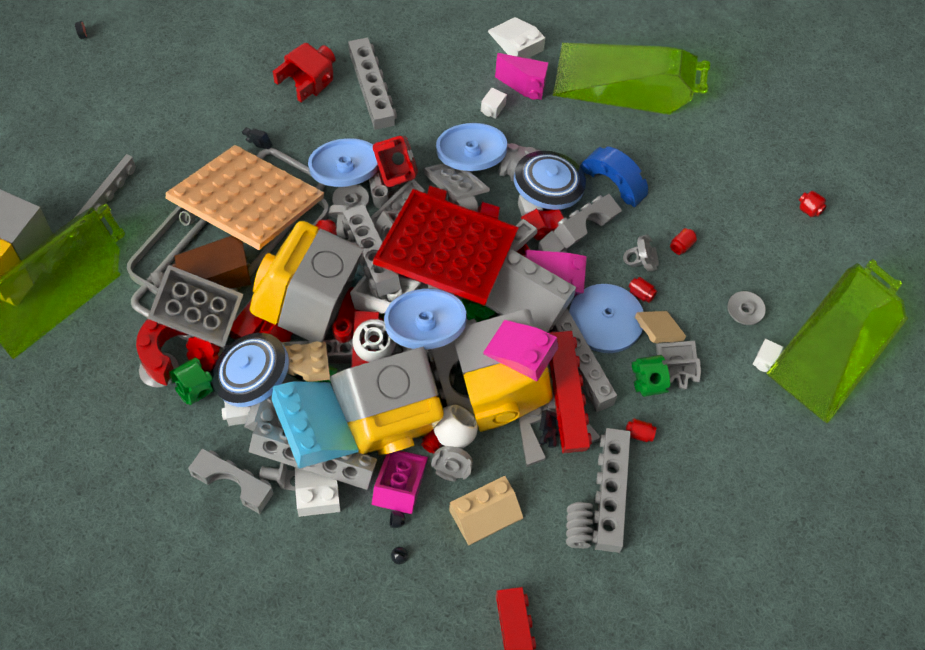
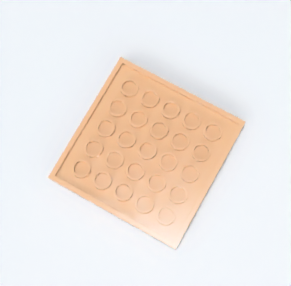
(245, 196)

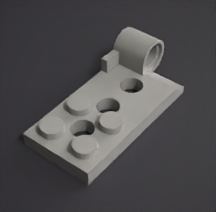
(459, 184)

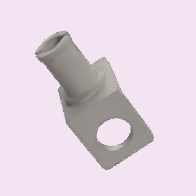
(280, 475)

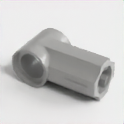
(378, 190)

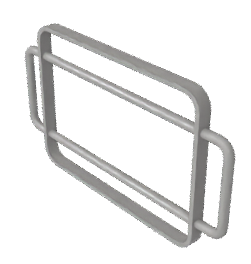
(148, 284)

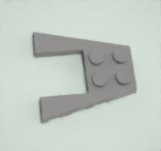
(531, 446)

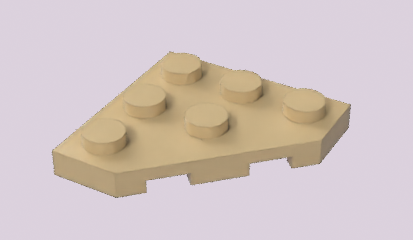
(309, 361)

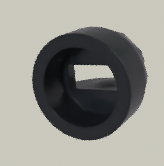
(397, 519)
(398, 558)

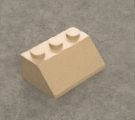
(486, 510)

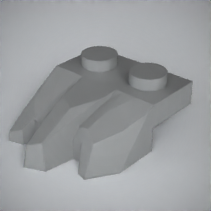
(512, 157)
(681, 361)

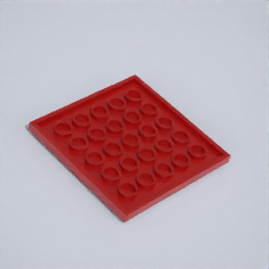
(446, 246)

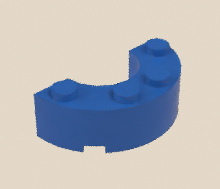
(620, 170)

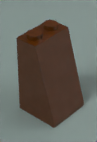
(218, 262)

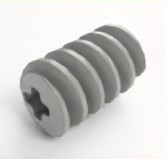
(578, 524)

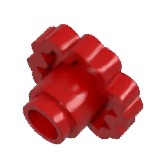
(204, 351)

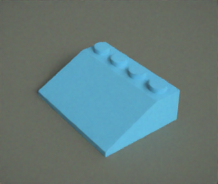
(312, 422)

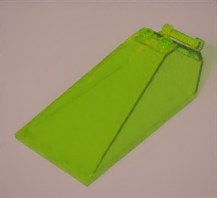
(630, 76)
(58, 278)
(841, 340)

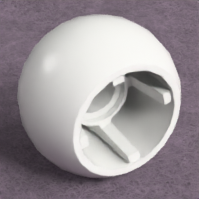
(369, 328)
(457, 427)

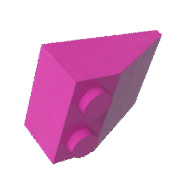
(522, 74)
(564, 265)
(522, 348)
(399, 481)

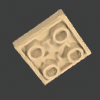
(660, 326)

